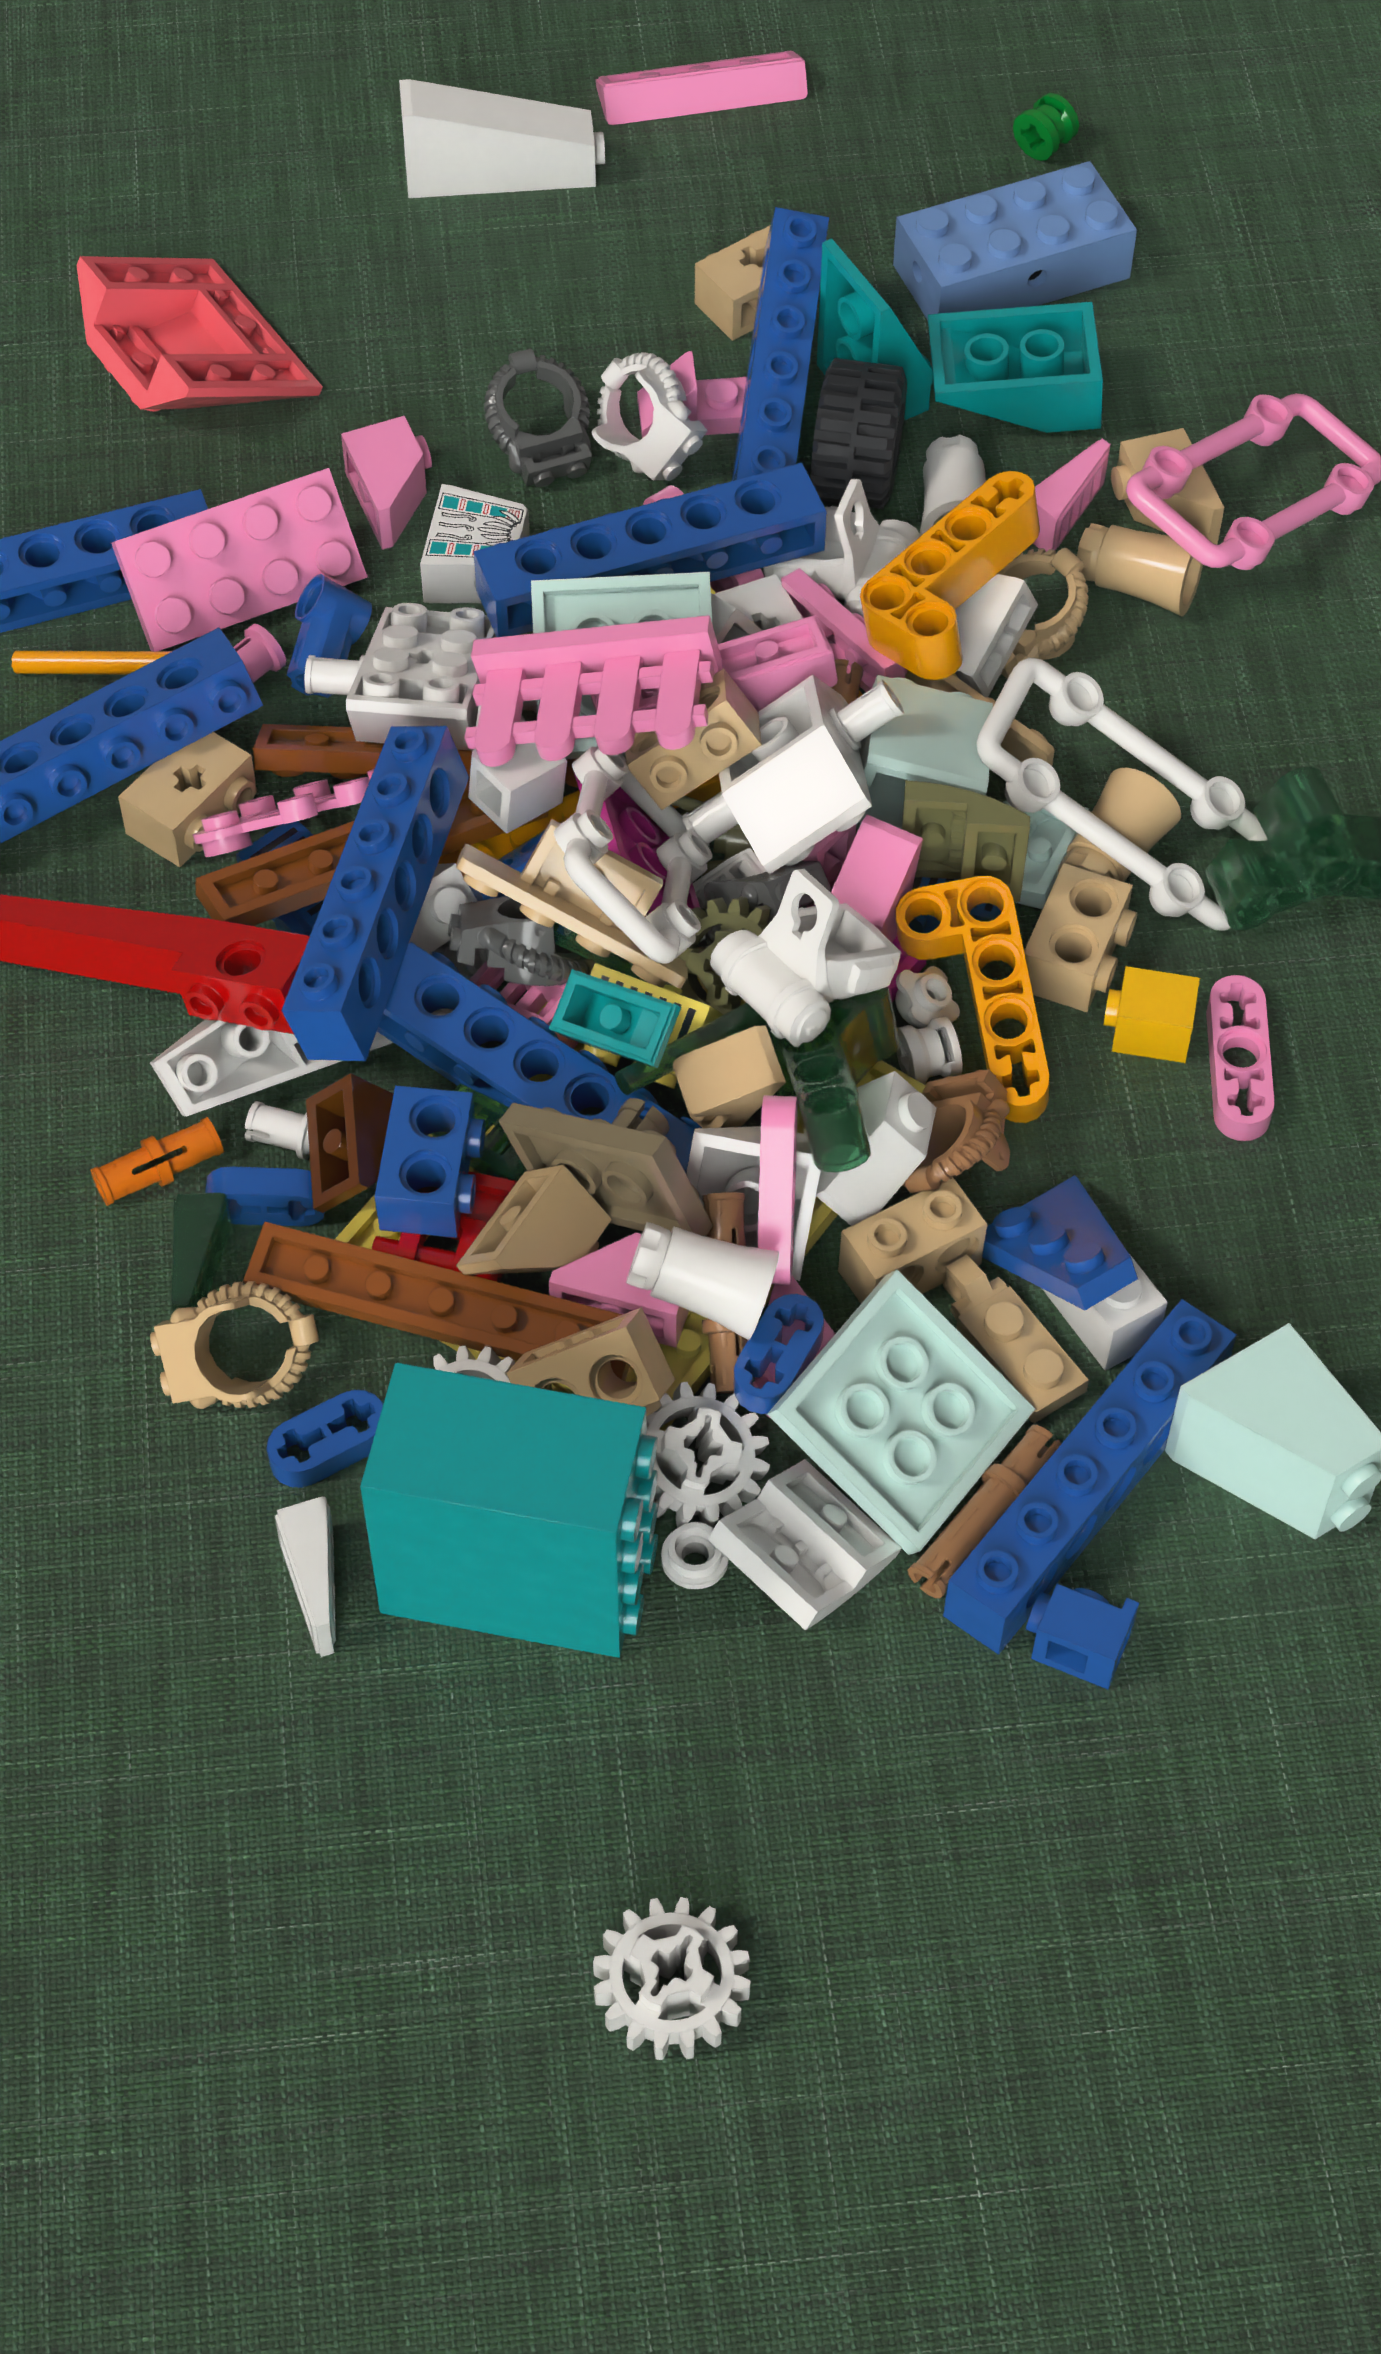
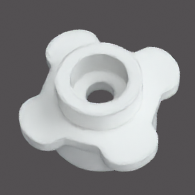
(925, 997)

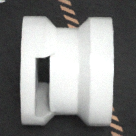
(930, 1050)

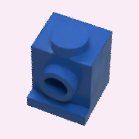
(1081, 1633)

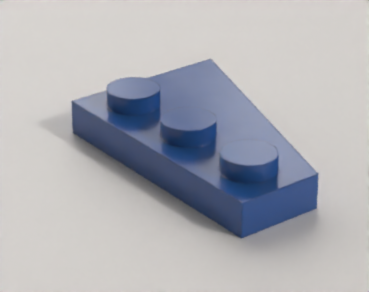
(1061, 1246)

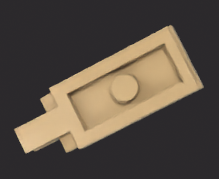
(1012, 1338)

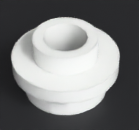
(692, 1539)

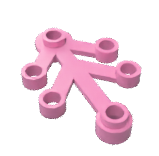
(230, 833)

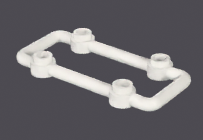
(1036, 785)
(584, 841)

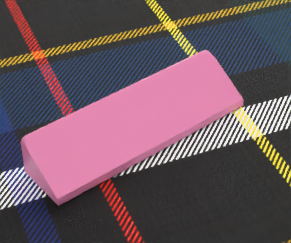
(702, 87)
(769, 662)

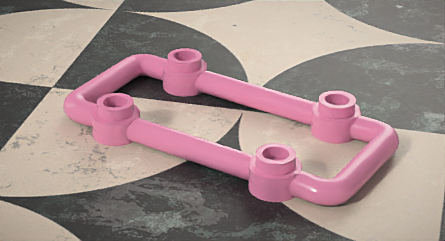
(1248, 538)

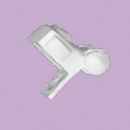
(853, 548)
(805, 961)

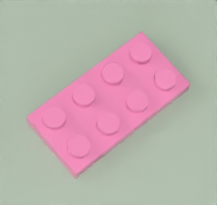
(238, 559)

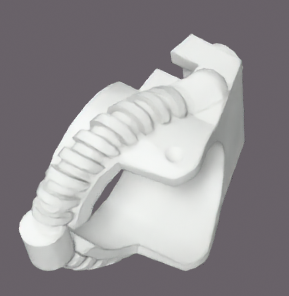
(671, 433)

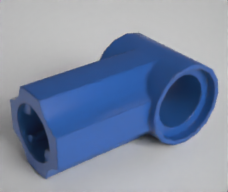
(330, 624)

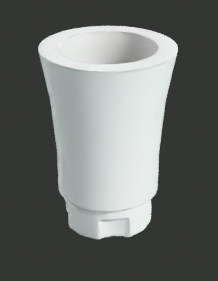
(949, 476)
(705, 1275)

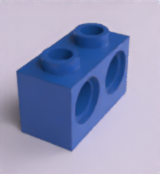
(420, 1161)

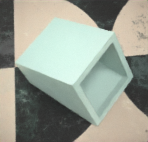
(925, 744)
(1280, 1435)

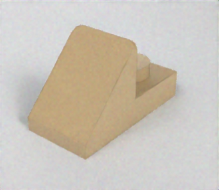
(729, 1078)

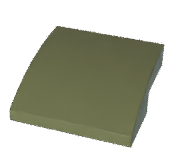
(966, 834)

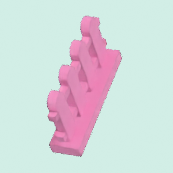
(589, 661)

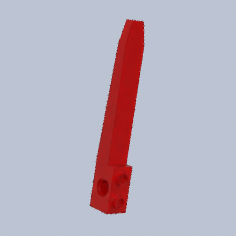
(215, 965)

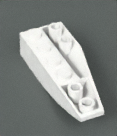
(233, 1060)

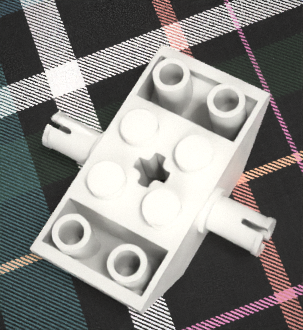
(411, 673)
(802, 776)

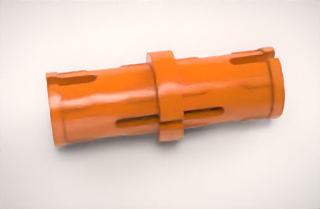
(197, 1144)

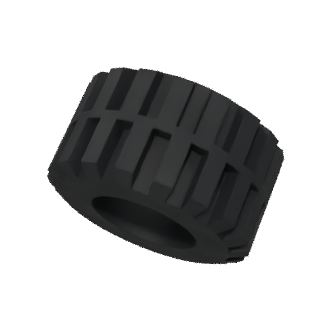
(859, 430)

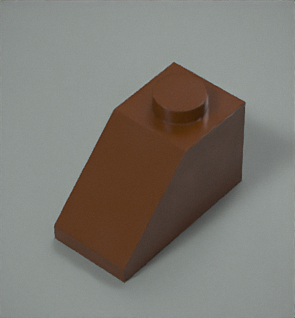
(346, 1139)

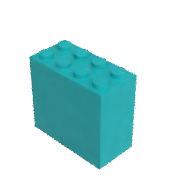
(511, 1509)

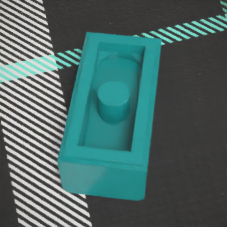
(614, 1018)

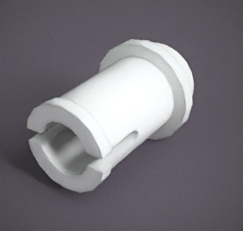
(278, 1128)

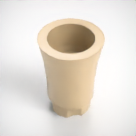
(1140, 566)
(1135, 808)

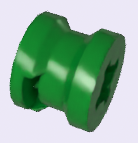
(1045, 126)

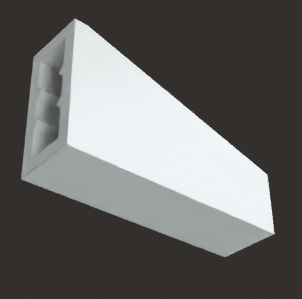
(493, 142)

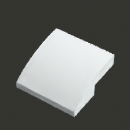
(804, 1544)

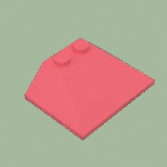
(184, 335)

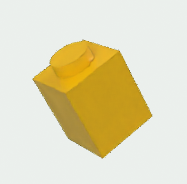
(1152, 1014)

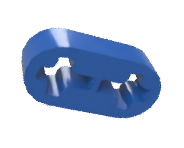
(266, 1195)
(767, 1347)
(326, 1437)

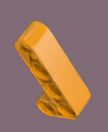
(916, 594)
(992, 999)

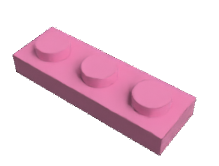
(842, 629)

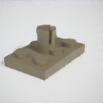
(620, 1163)

